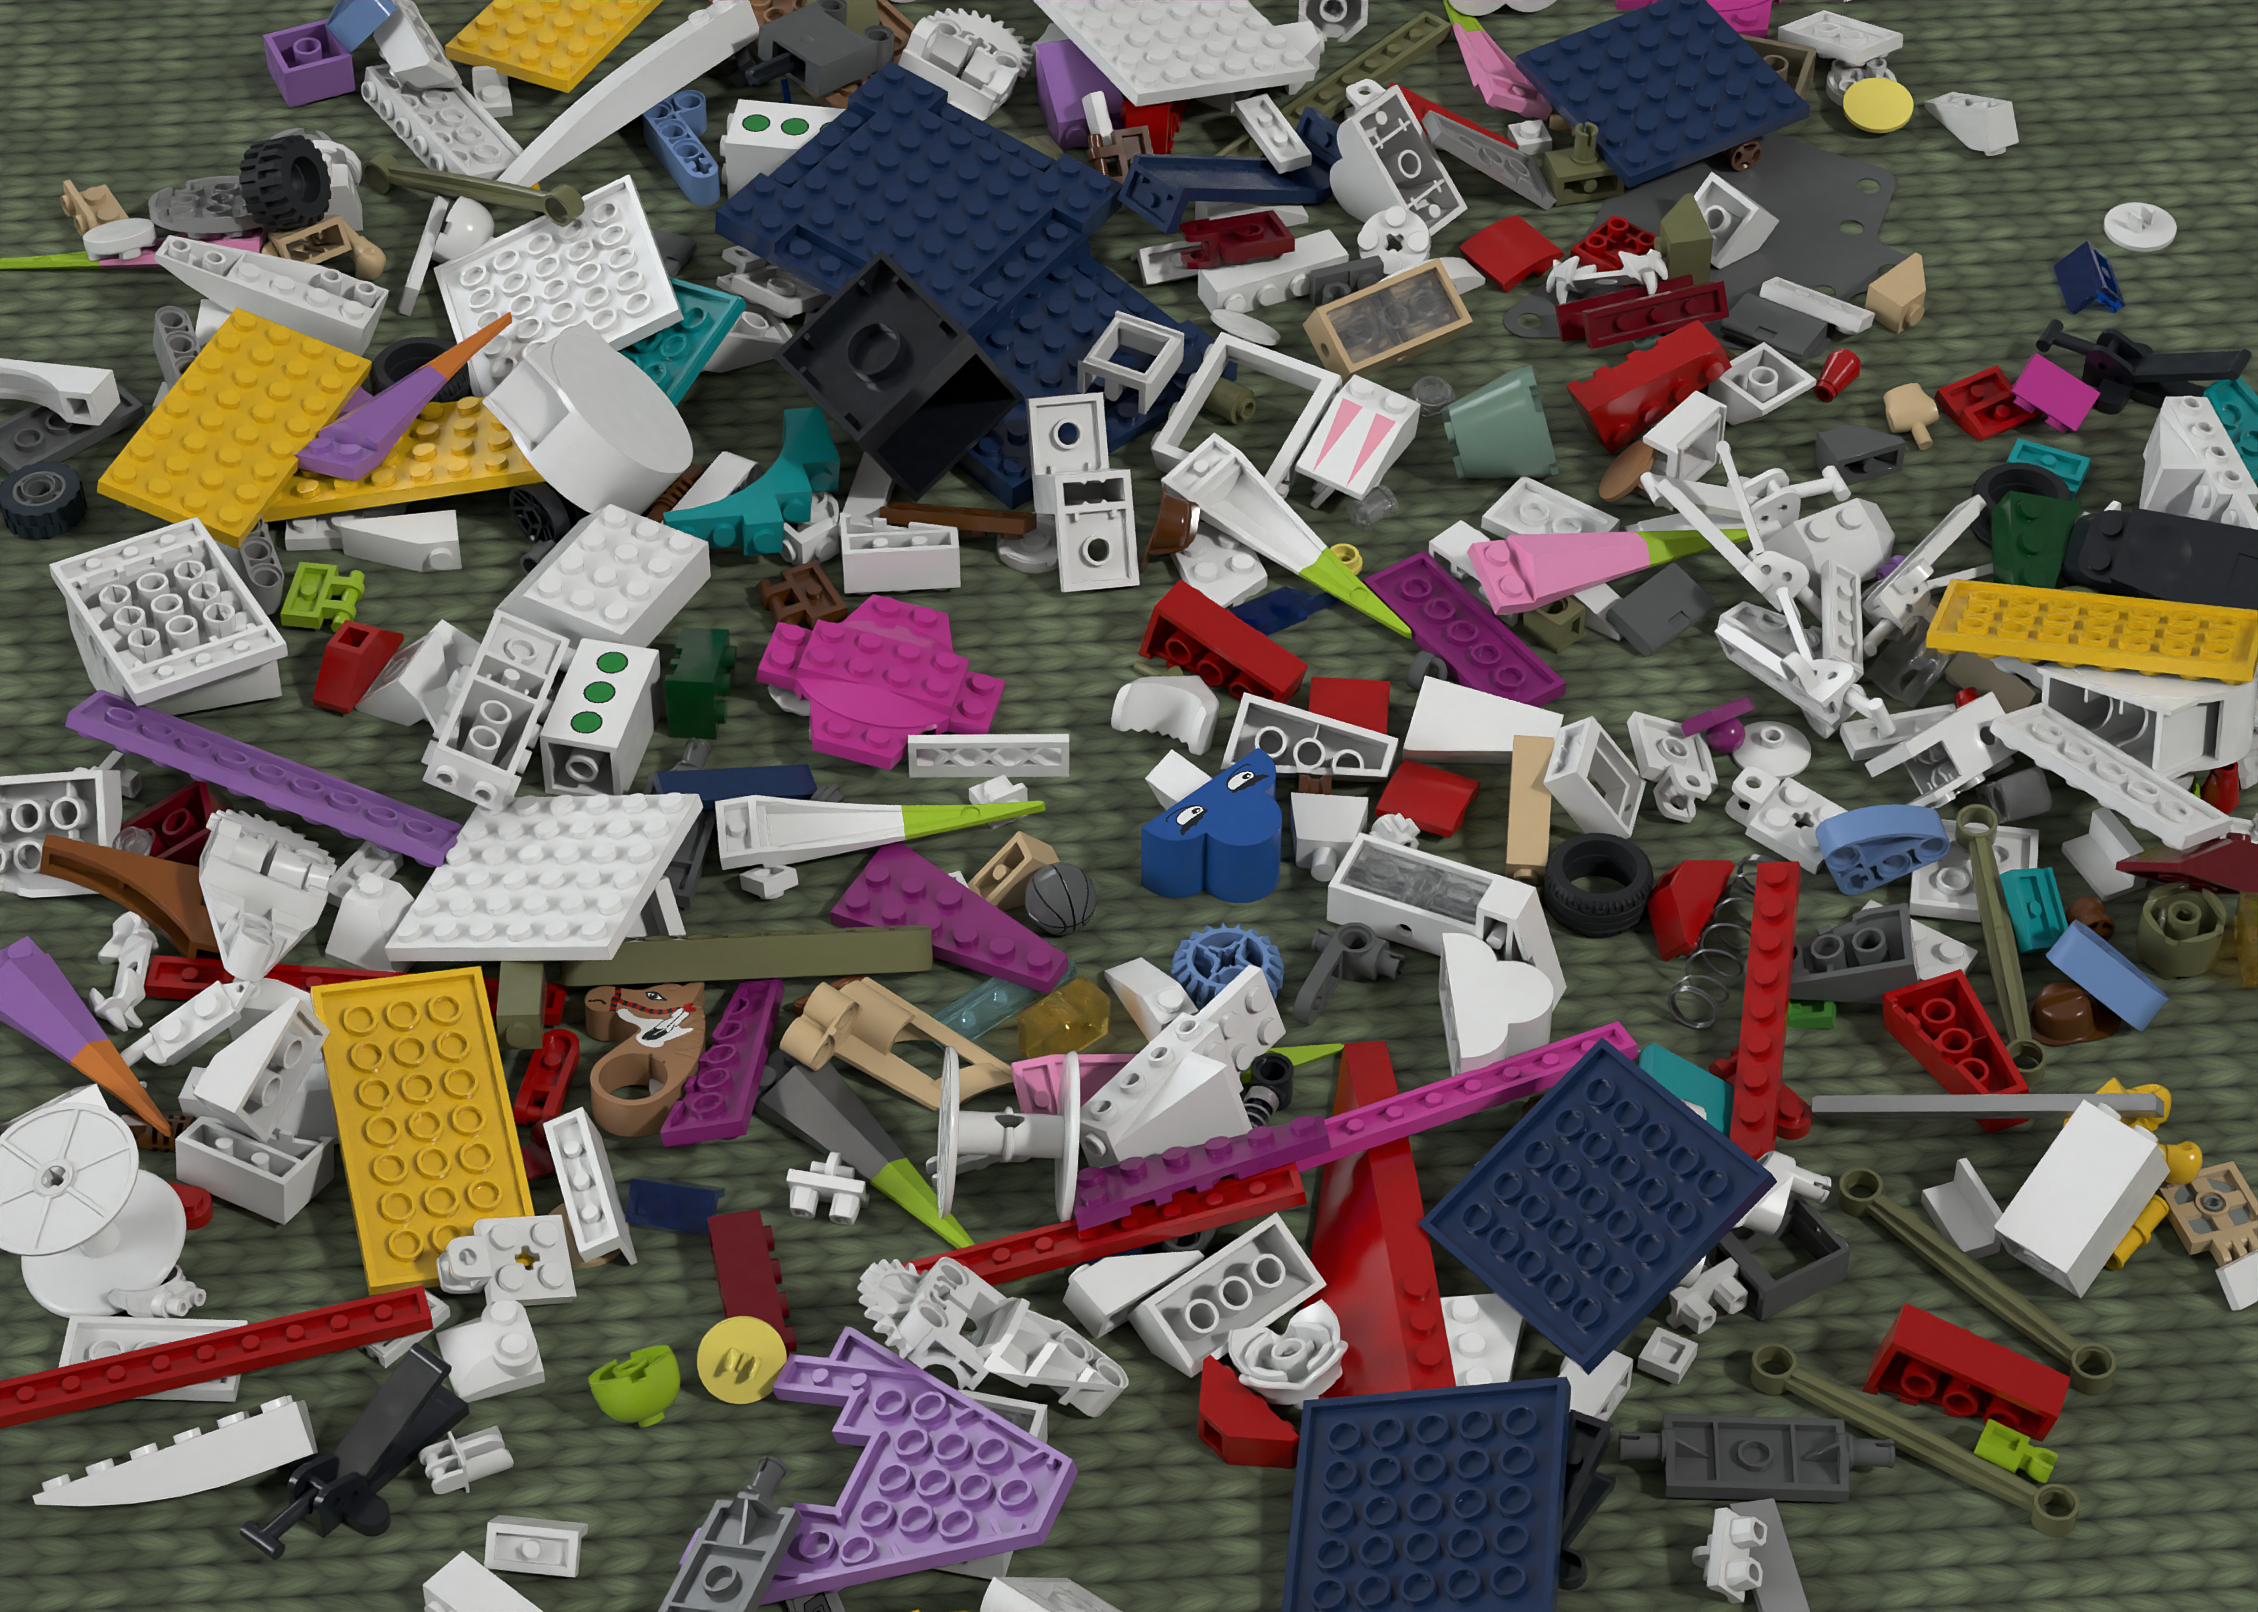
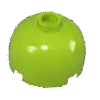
(638, 1387)

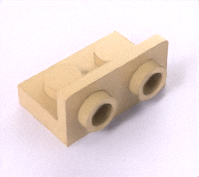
(91, 206)

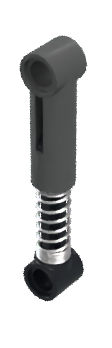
(1267, 1093)

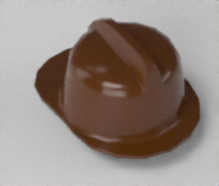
(1174, 527)
(2069, 1015)

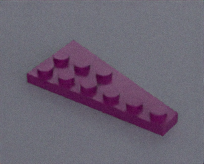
(966, 929)

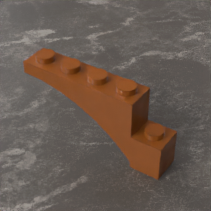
(154, 888)

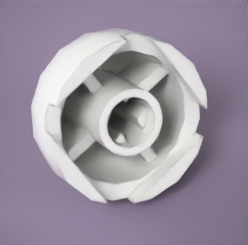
(466, 230)

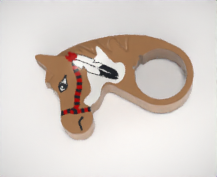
(659, 1040)

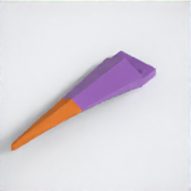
(368, 433)
(50, 1012)

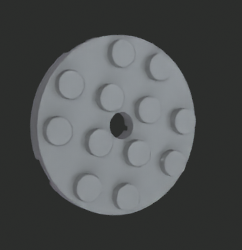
(203, 208)

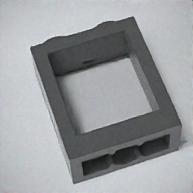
(1771, 1296)

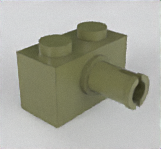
(1579, 171)

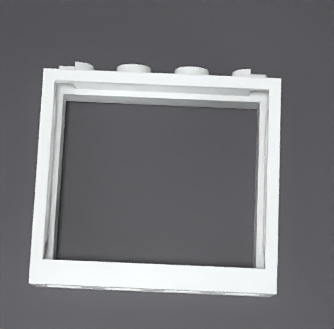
(1200, 384)

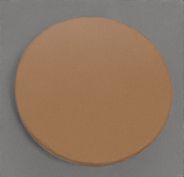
(1625, 472)

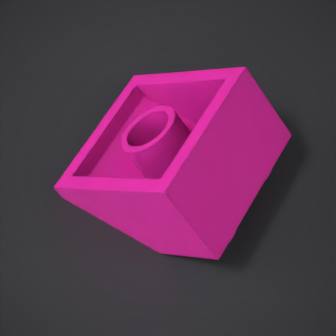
(2053, 393)

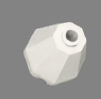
(1335, 17)

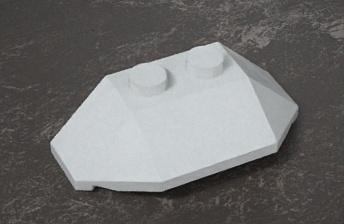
(414, 49)
(1847, 533)

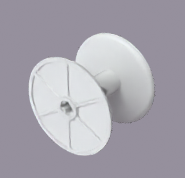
(1035, 1137)
(84, 1209)

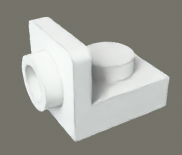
(491, 91)
(998, 791)

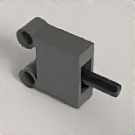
(820, 49)

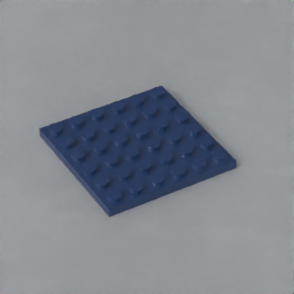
(1662, 87)
(1597, 1204)
(1430, 1500)

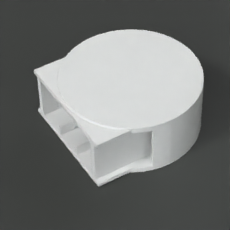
(593, 423)
(2157, 719)

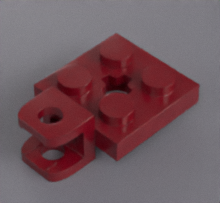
(1235, 239)

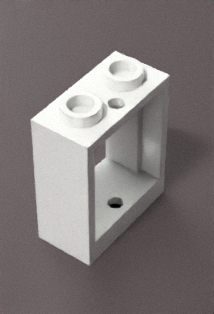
(1585, 749)

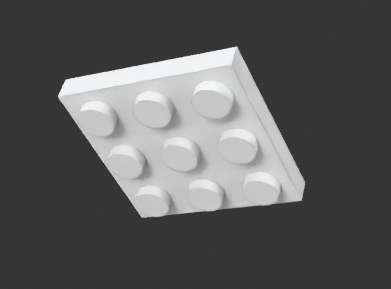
(1947, 885)

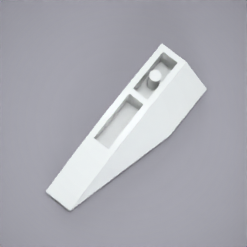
(280, 289)
(196, 1462)

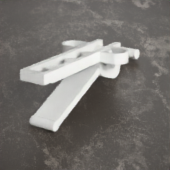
(1769, 496)
(1769, 568)
(1904, 593)
(1818, 686)

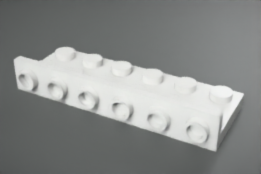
(441, 125)

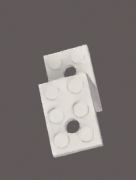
(1082, 492)

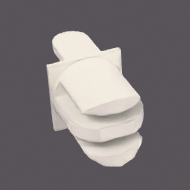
(465, 1459)

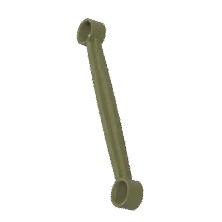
(560, 205)
(2000, 938)
(1977, 1281)
(1915, 1439)

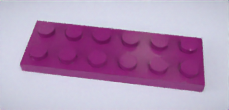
(1463, 632)

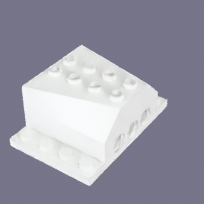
(170, 622)

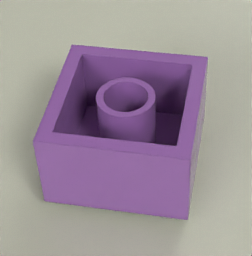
(308, 63)

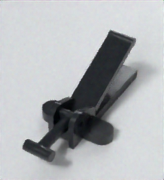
(2133, 372)
(387, 1437)
(1583, 1490)

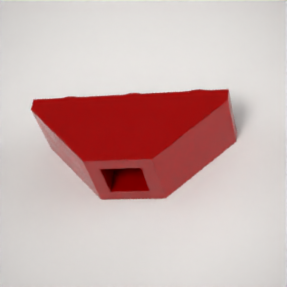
(352, 664)
(1685, 903)
(1240, 1422)

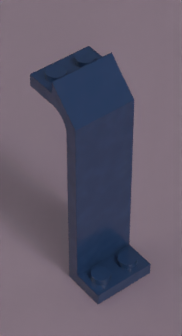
(1164, 184)

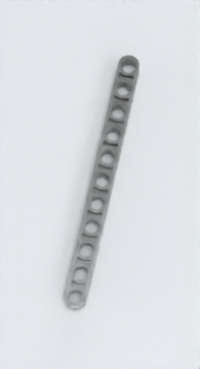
(256, 557)

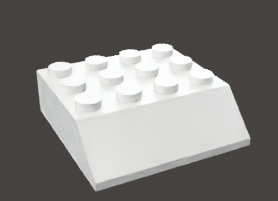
(612, 579)

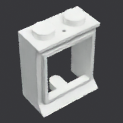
(1140, 335)
(1688, 439)

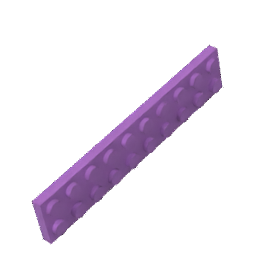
(266, 777)

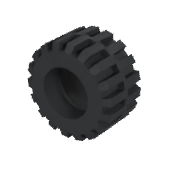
(285, 183)

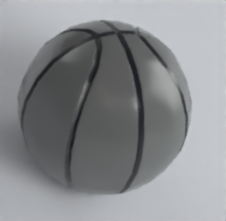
(1060, 898)

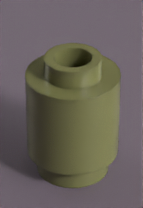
(1231, 401)

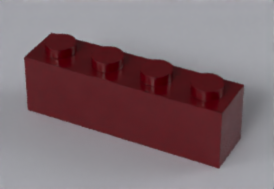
(747, 1273)

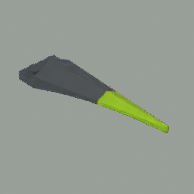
(832, 1118)

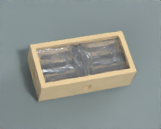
(1388, 322)

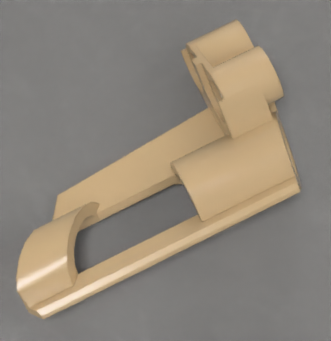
(861, 1028)

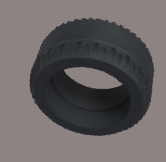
(411, 354)
(2012, 477)
(1598, 856)

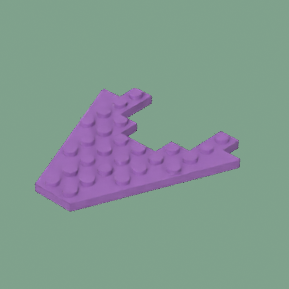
(930, 1487)

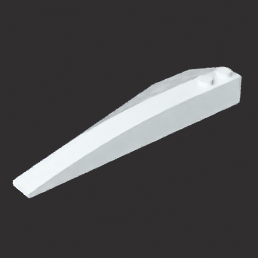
(638, 86)
(61, 804)

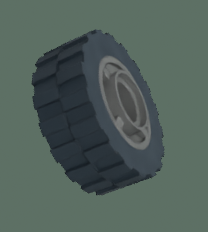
(42, 500)

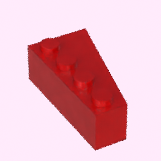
(1161, 118)
(1648, 385)
(1219, 647)
(1954, 1040)
(1965, 1374)

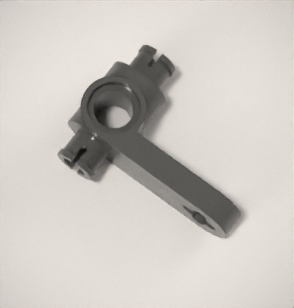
(1346, 954)

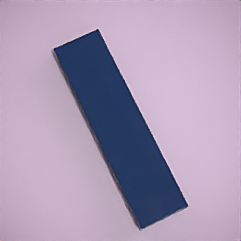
(730, 783)

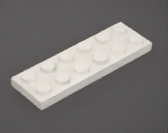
(2111, 776)

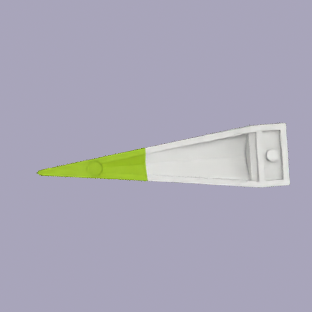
(1250, 510)
(794, 830)

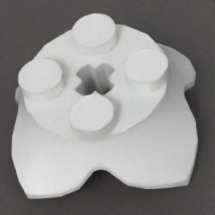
(1292, 1364)

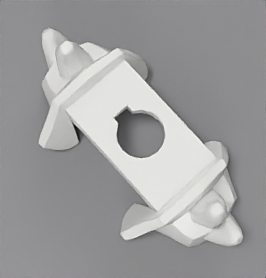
(1636, 269)
(129, 947)

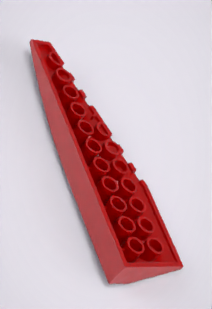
(1377, 1253)

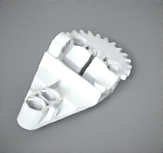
(990, 53)
(260, 889)
(926, 1319)

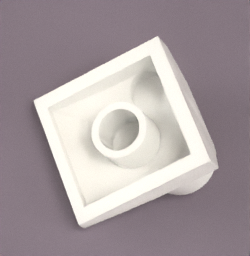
(492, 1352)

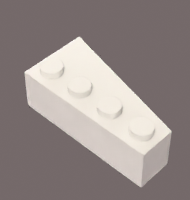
(1308, 743)

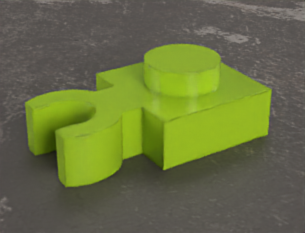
(2011, 1451)

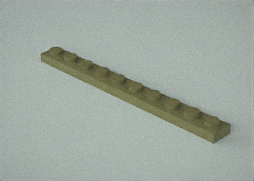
(1376, 63)

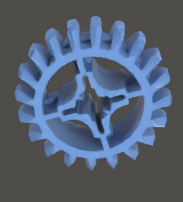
(1218, 956)

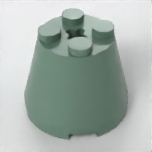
(1501, 430)

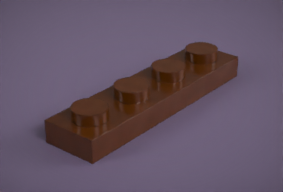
(973, 521)

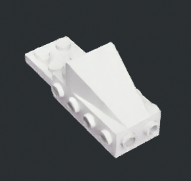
(2196, 467)
(495, 712)
(1185, 1079)

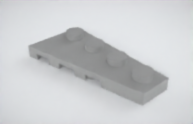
(1491, 157)

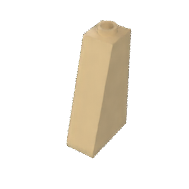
(1528, 810)

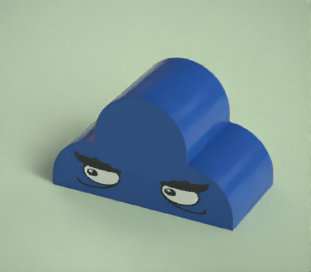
(1218, 837)

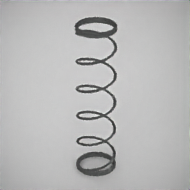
(1677, 988)

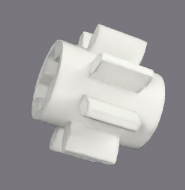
(1396, 830)

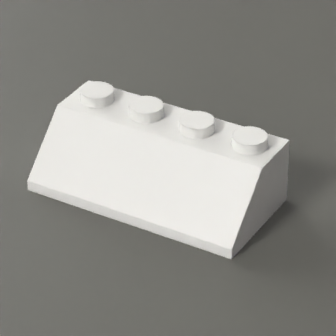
(1233, 1289)

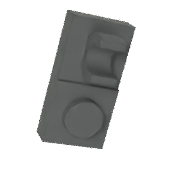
(1344, 279)

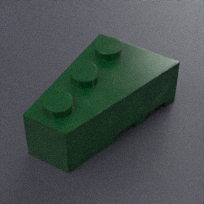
(2031, 538)
(699, 683)

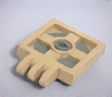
(2214, 1213)

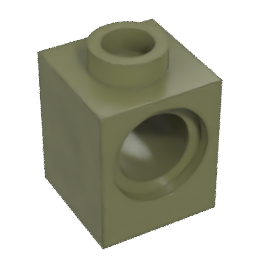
(1556, 624)

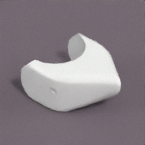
(1169, 705)

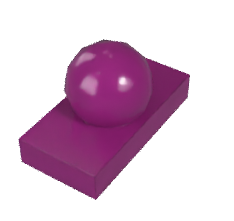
(1724, 730)

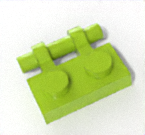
(311, 595)

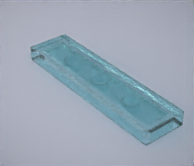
(990, 1005)

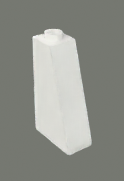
(1471, 725)

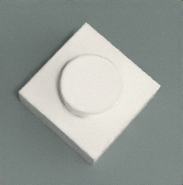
(1530, 137)
(769, 882)
(1667, 1355)

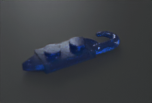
(1281, 609)

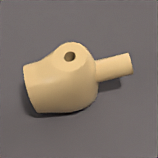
(1911, 410)

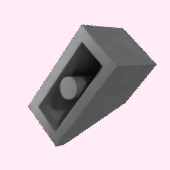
(1859, 452)

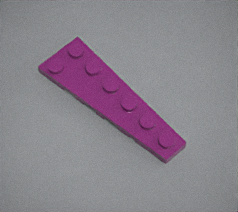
(730, 1073)
(1112, 1190)

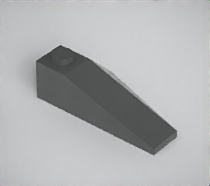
(1857, 958)

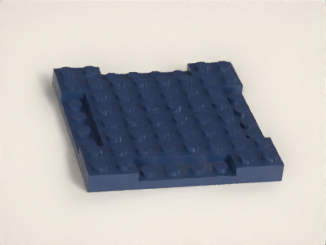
(930, 187)
(1040, 354)

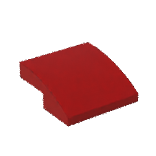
(1510, 252)
(1983, 404)
(1429, 797)

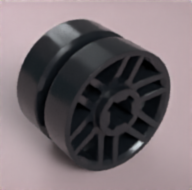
(543, 512)

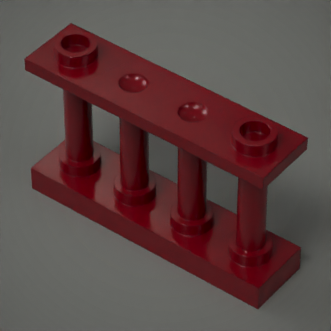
(1636, 314)

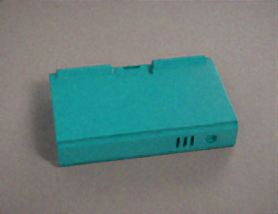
(1691, 1084)

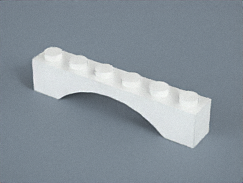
(73, 392)

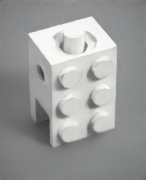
(1960, 740)

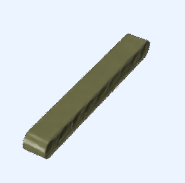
(758, 955)

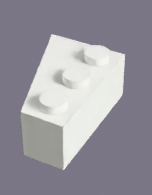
(898, 558)

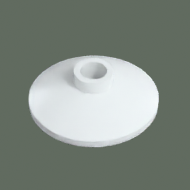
(1774, 749)

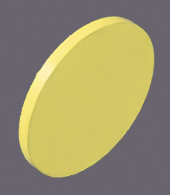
(1878, 105)
(740, 1359)

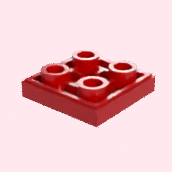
(1607, 240)
(1352, 701)

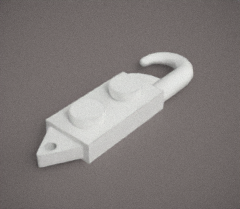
(191, 1025)

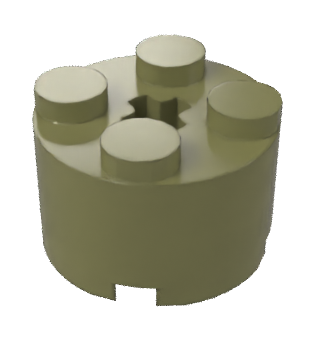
(2180, 930)

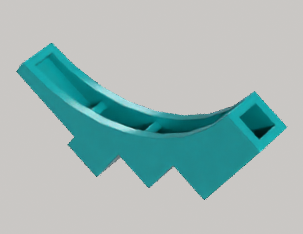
(782, 495)

